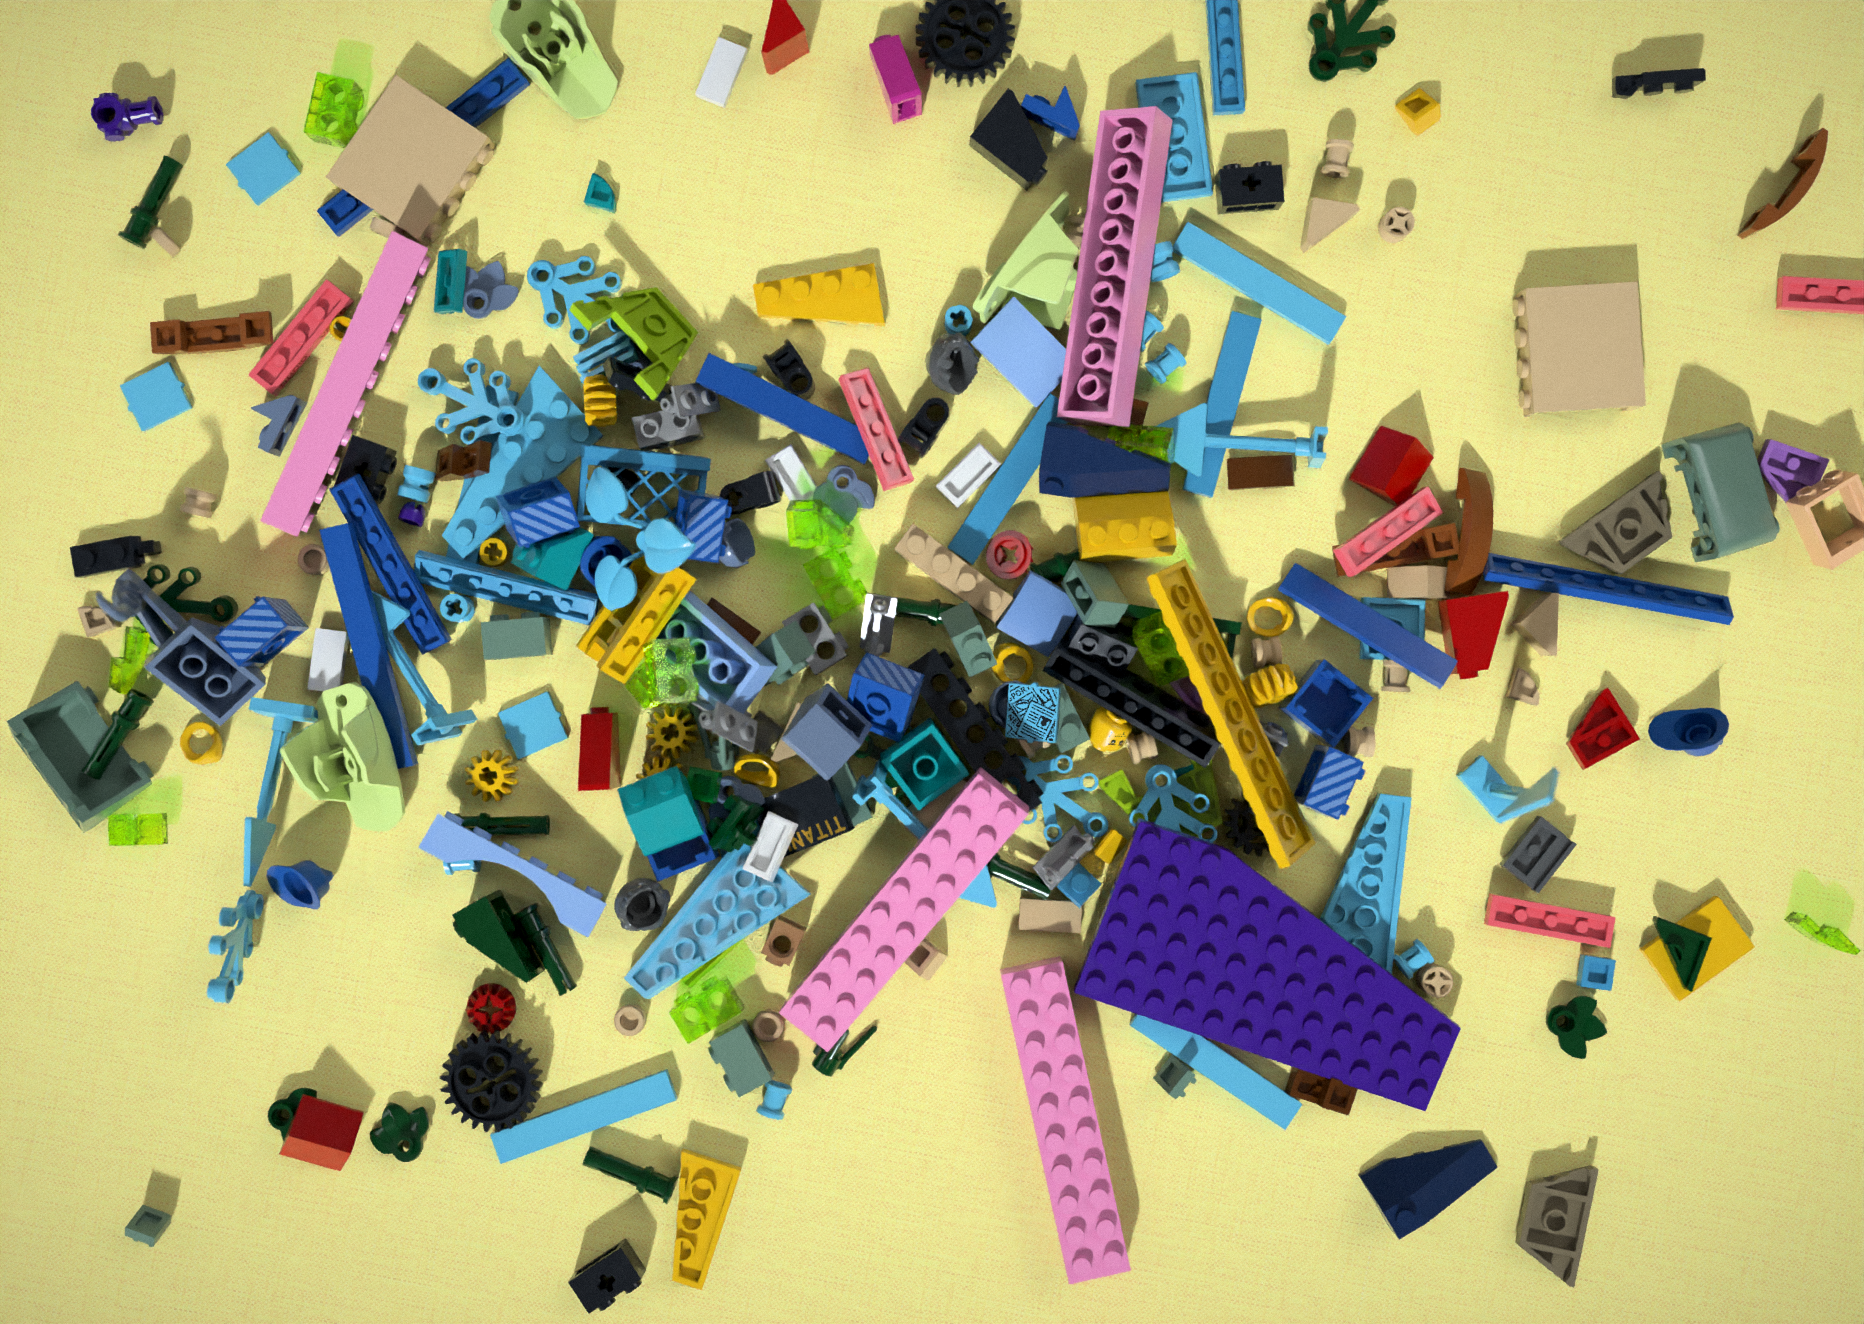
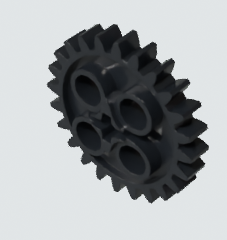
(953, 60)
(504, 1105)

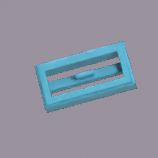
(601, 351)

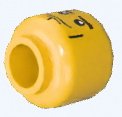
(1108, 730)

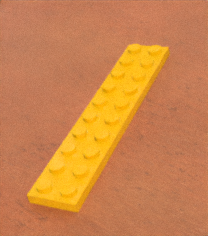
(1231, 713)

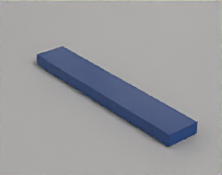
(782, 407)
(390, 563)
(1368, 625)

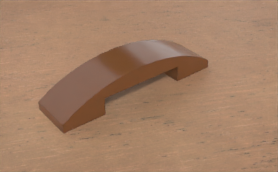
(1809, 160)
(212, 335)
(1475, 532)
(1421, 546)

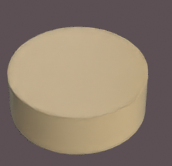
(384, 228)
(165, 241)
(313, 559)
(630, 1019)
(768, 1025)

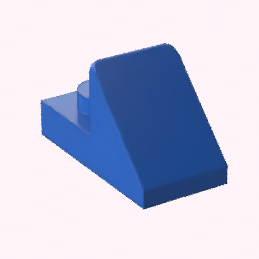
(1058, 118)

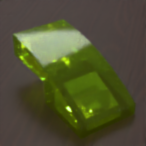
(126, 669)
(137, 829)
(1824, 935)

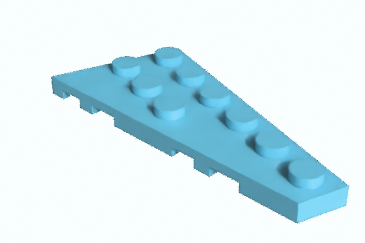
(539, 452)
(1370, 884)
(714, 918)

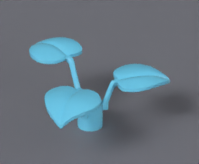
(659, 541)

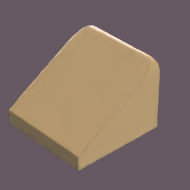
(925, 959)

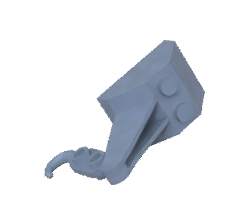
(188, 659)

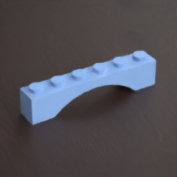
(453, 842)

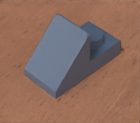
(284, 415)

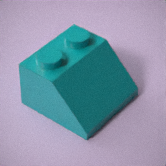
(554, 557)
(924, 764)
(661, 810)

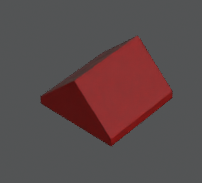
(784, 38)
(1392, 465)
(322, 1133)

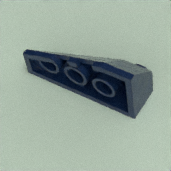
(1087, 466)
(1422, 1185)

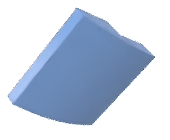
(1038, 614)

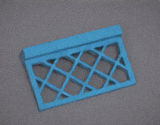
(640, 460)

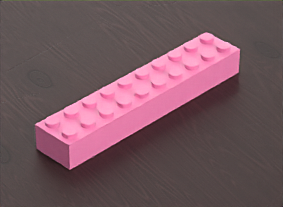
(1115, 267)
(344, 384)
(904, 909)
(1065, 1120)

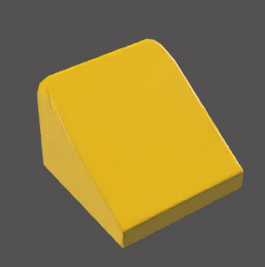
(1419, 111)
(1109, 845)

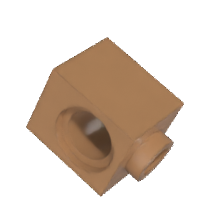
(786, 928)

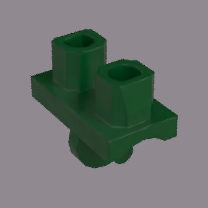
(738, 826)

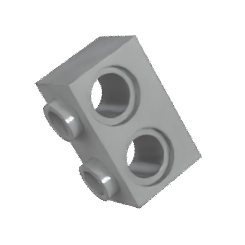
(665, 430)
(821, 634)

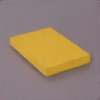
(1725, 948)

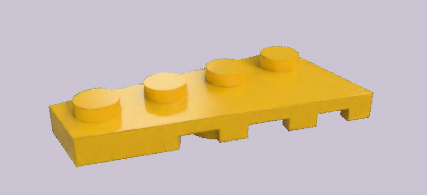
(826, 296)
(703, 1203)

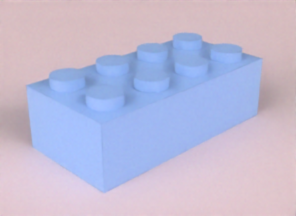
(725, 662)

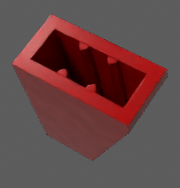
(1471, 630)
(599, 751)

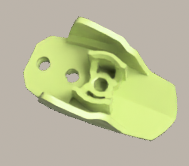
(560, 57)
(1036, 273)
(349, 758)

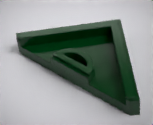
(1684, 948)

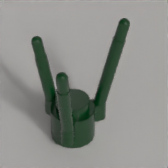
(830, 1061)

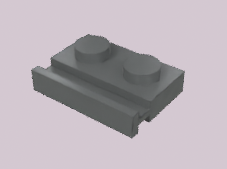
(1538, 854)

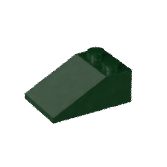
(493, 932)

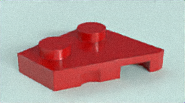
(1601, 731)

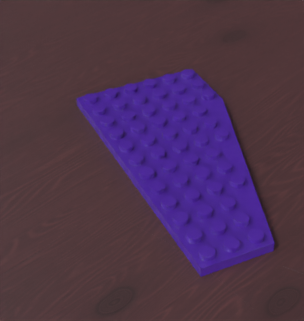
(1243, 963)

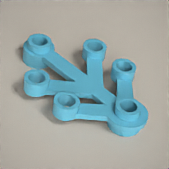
(570, 292)
(476, 404)
(1053, 794)
(1170, 815)
(239, 944)

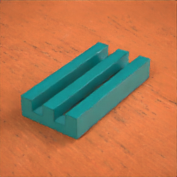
(450, 281)

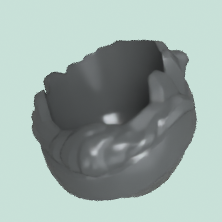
(951, 363)
(641, 905)

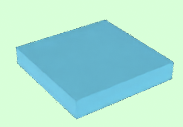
(1404, 612)

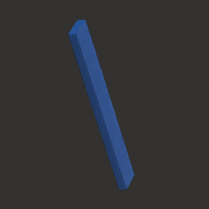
(472, 106)
(1608, 588)
(367, 635)

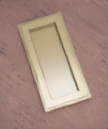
(1049, 915)

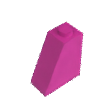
(896, 78)

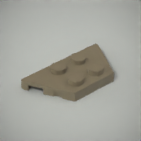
(1625, 528)
(1557, 1219)

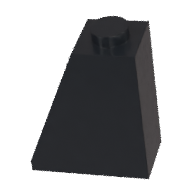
(1010, 142)

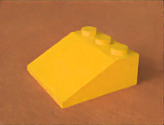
(1124, 526)

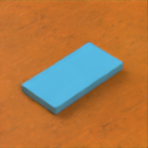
(1187, 159)

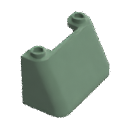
(1724, 490)
(60, 740)

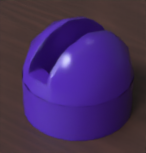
(412, 516)

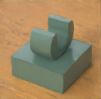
(1174, 1077)
(147, 1225)

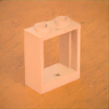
(1847, 544)

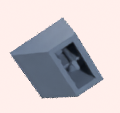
(826, 731)

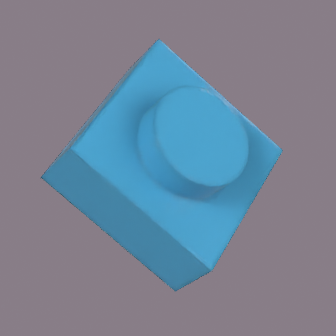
(1079, 885)
(1595, 972)

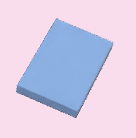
(1022, 351)

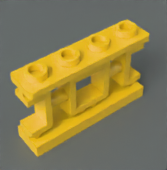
(618, 635)

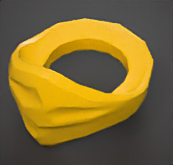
(1277, 604)
(1005, 649)
(212, 755)
(763, 778)

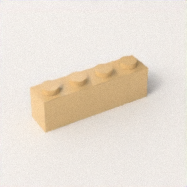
(953, 573)

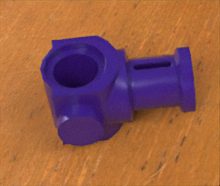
(127, 115)

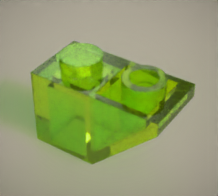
(816, 524)

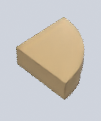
(96, 621)
(1523, 688)

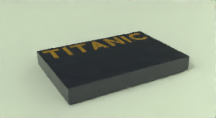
(814, 807)

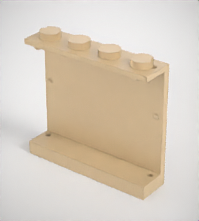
(412, 160)
(1579, 348)

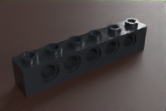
(937, 664)
(1137, 703)

